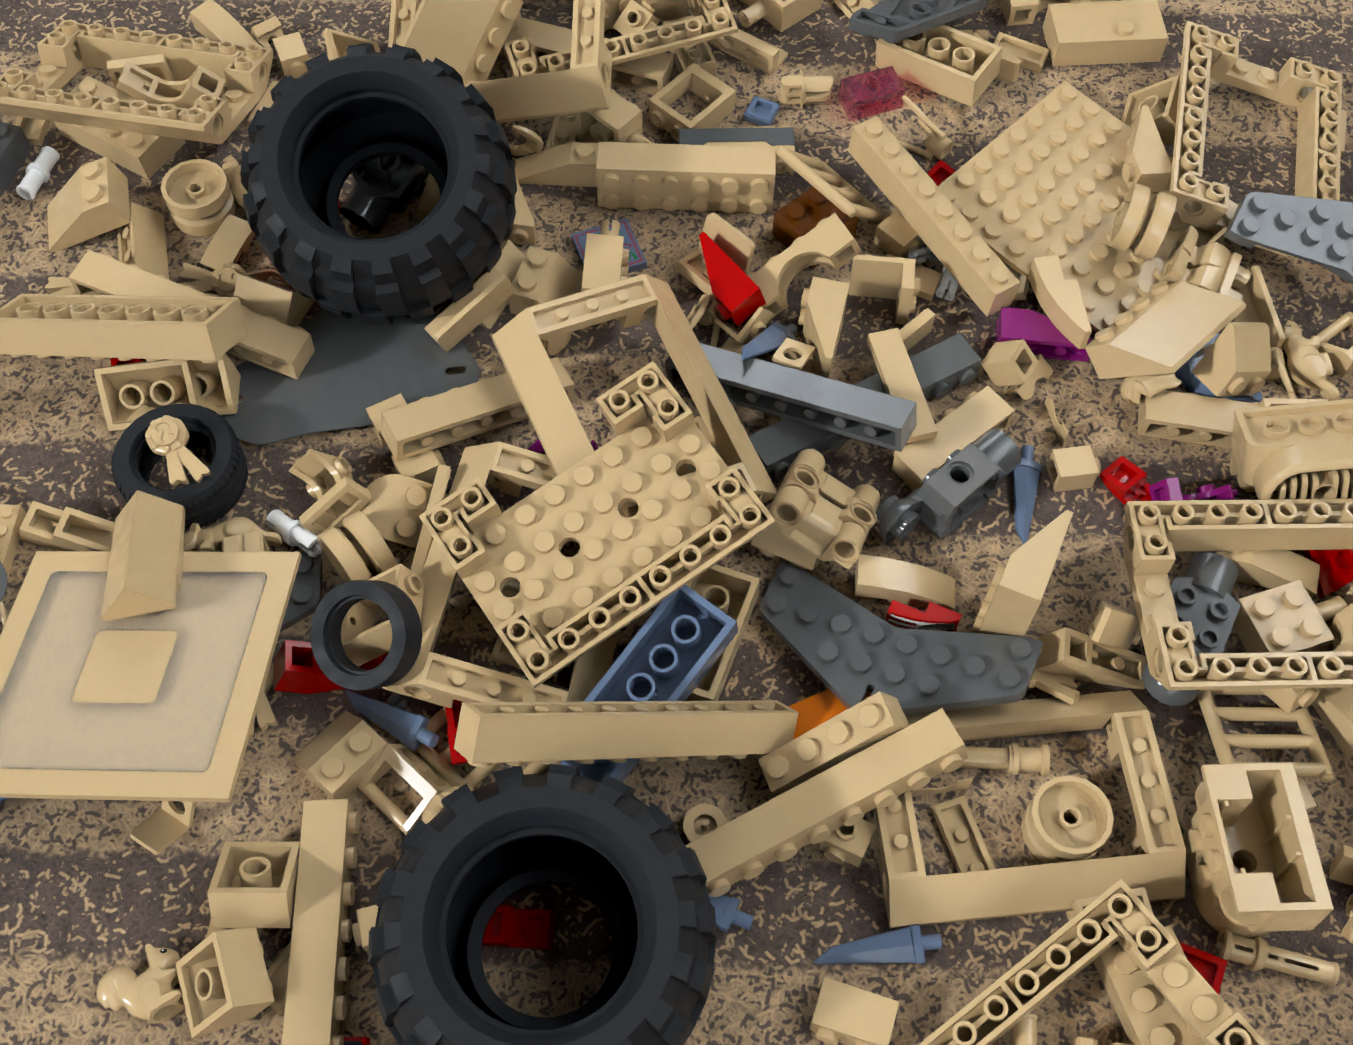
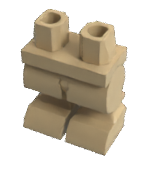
(1205, 266)

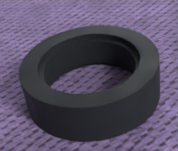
(327, 641)

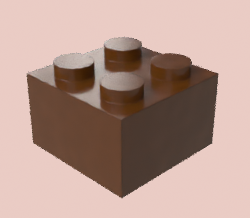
(803, 215)

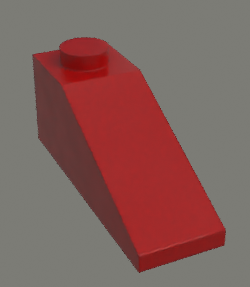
(732, 288)
(299, 673)

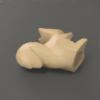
(149, 994)

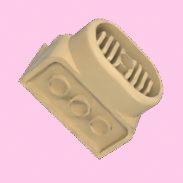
(1295, 450)
(1260, 824)

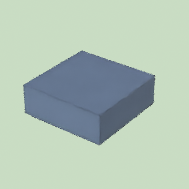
(761, 111)

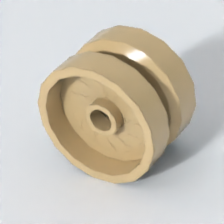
(198, 196)
(1142, 221)
(359, 551)
(1067, 820)

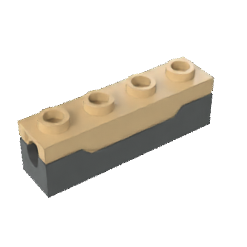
(742, 137)

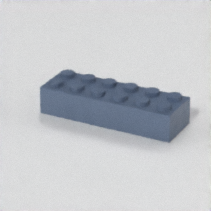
(662, 663)

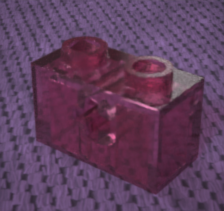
(871, 93)

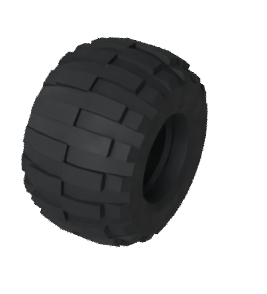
(364, 111)
(527, 835)

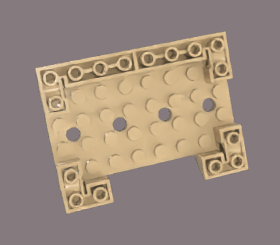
(622, 561)

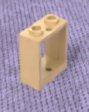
(702, 84)
(362, 640)

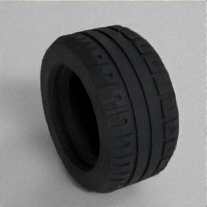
(202, 501)

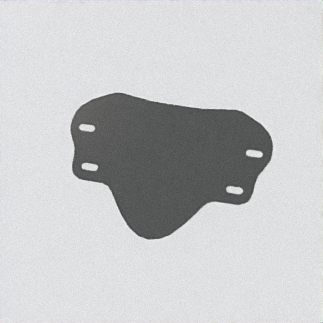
(348, 372)

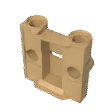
(815, 522)

